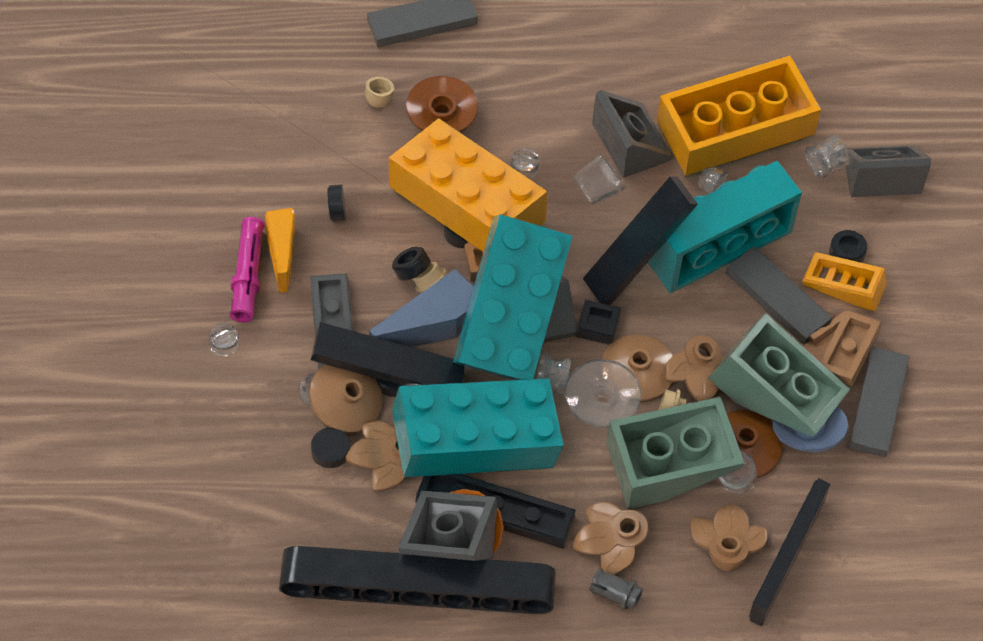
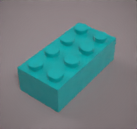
(729, 224)
(512, 298)
(476, 427)

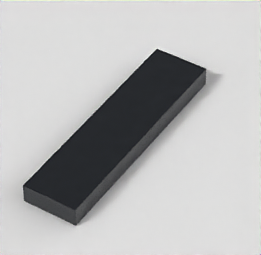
(640, 240)
(382, 358)
(519, 512)
(789, 552)

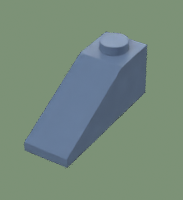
(430, 316)

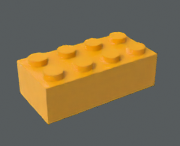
(738, 115)
(463, 183)

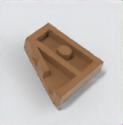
(844, 344)

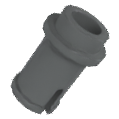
(616, 589)

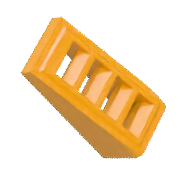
(280, 239)
(842, 290)

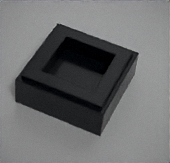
(598, 322)

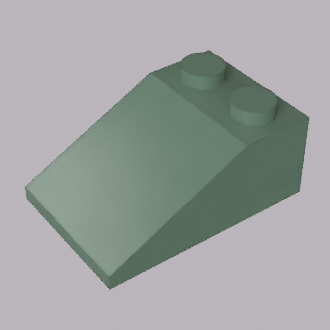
(779, 378)
(672, 450)

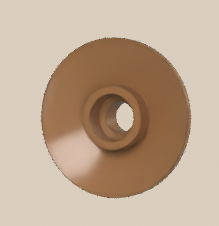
(652, 373)
(339, 409)

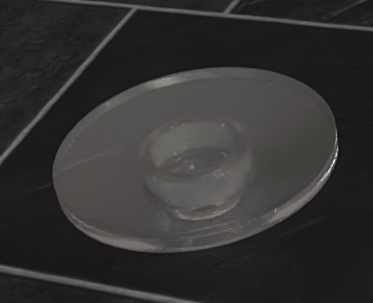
(606, 380)

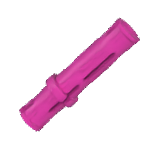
(246, 282)

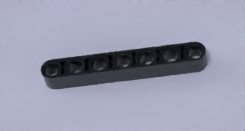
(417, 580)

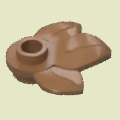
(695, 368)
(378, 454)
(728, 537)
(607, 539)

